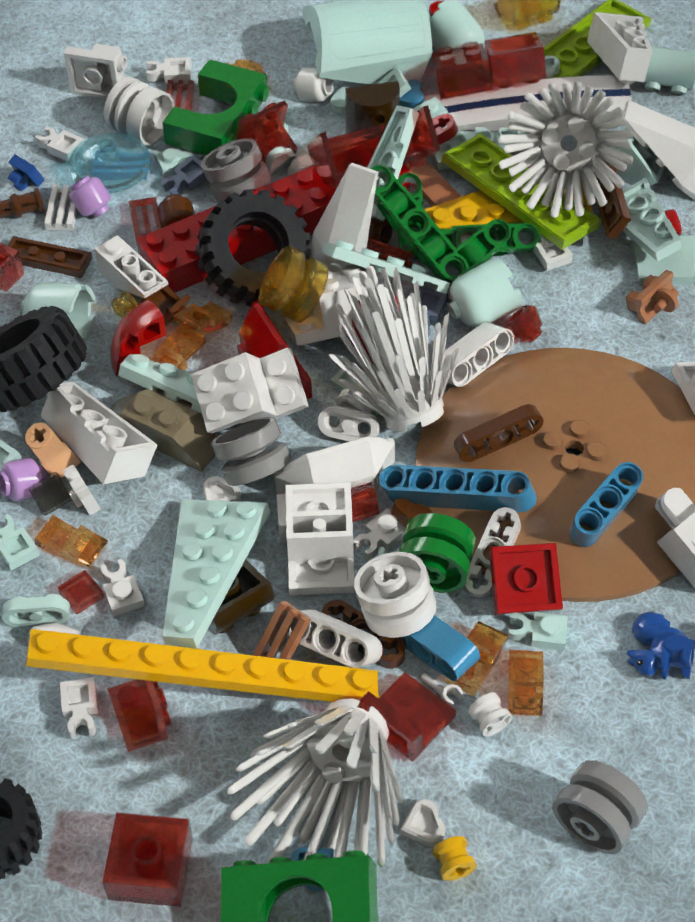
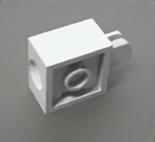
(680, 540)

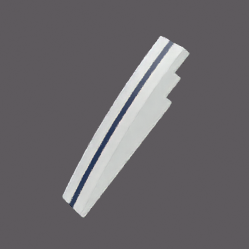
(492, 106)

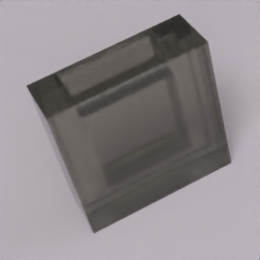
(50, 493)

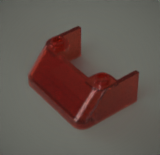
(335, 154)

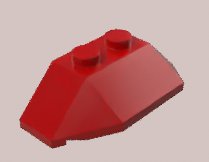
(262, 338)

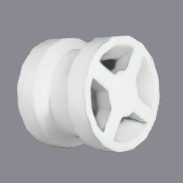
(490, 714)

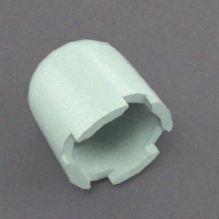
(454, 26)
(484, 294)
(69, 297)

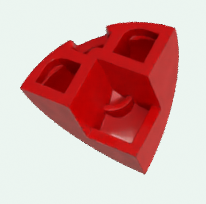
(137, 328)

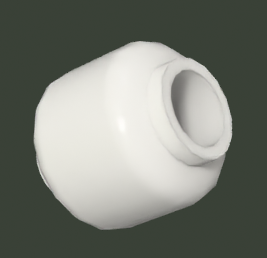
(311, 87)

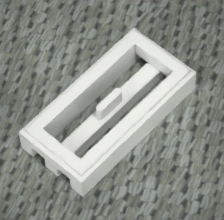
(59, 226)

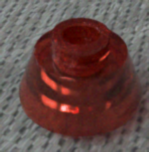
(525, 324)

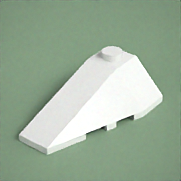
(668, 139)
(346, 215)

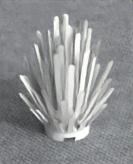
(403, 383)

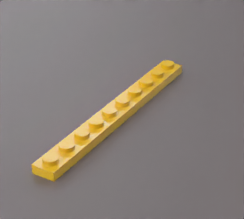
(198, 667)

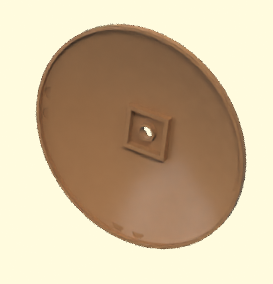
(613, 416)

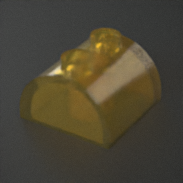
(521, 12)

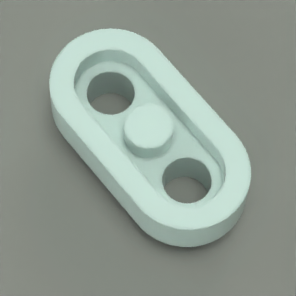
(35, 610)

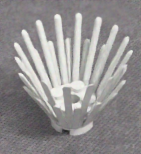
(564, 166)
(342, 749)

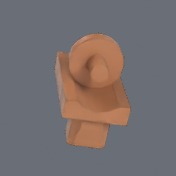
(656, 296)

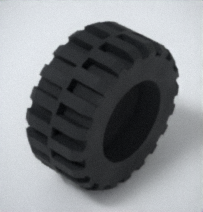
(240, 210)
(37, 356)

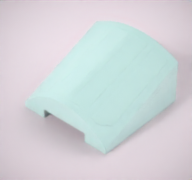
(370, 38)

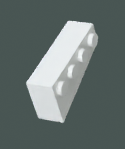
(621, 45)
(97, 434)

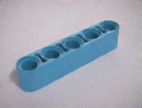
(470, 494)

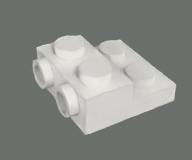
(94, 70)

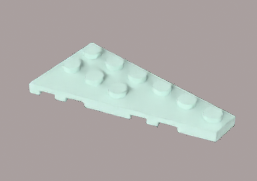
(206, 559)

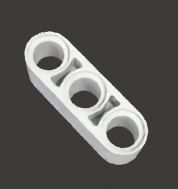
(478, 352)
(347, 640)

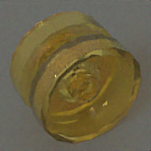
(293, 284)

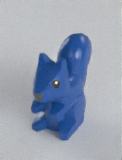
(667, 647)

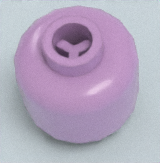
(90, 196)
(18, 476)

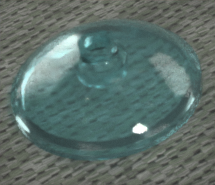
(113, 158)

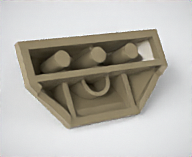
(169, 424)

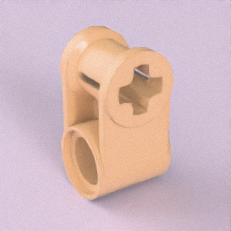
(50, 449)

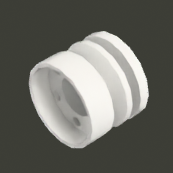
(137, 110)

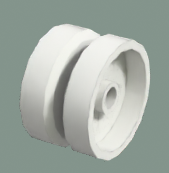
(395, 594)

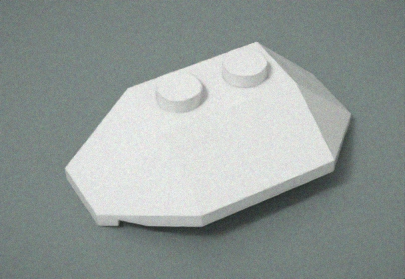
(352, 462)

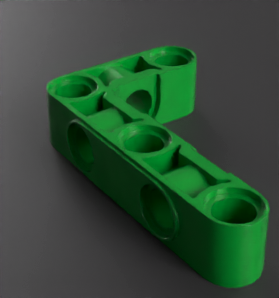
(454, 234)
(431, 243)

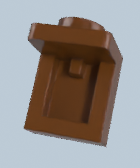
(168, 303)

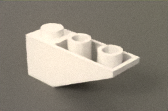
(127, 269)

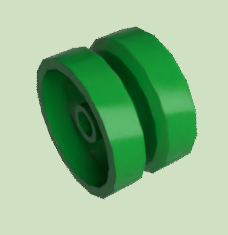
(444, 548)

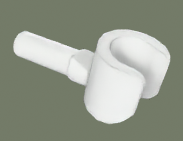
(442, 690)

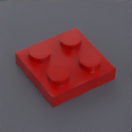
(525, 578)

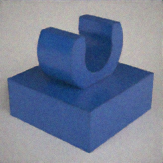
(24, 173)

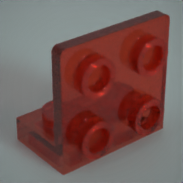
(267, 129)
(140, 712)
(411, 714)

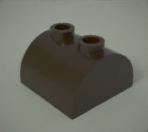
(370, 105)
(245, 598)

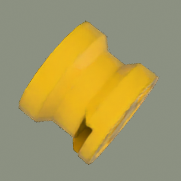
(454, 858)

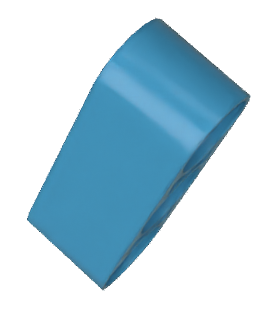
(611, 491)
(443, 648)

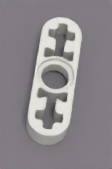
(493, 527)

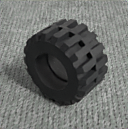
(24, 830)

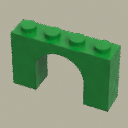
(226, 83)
(253, 888)

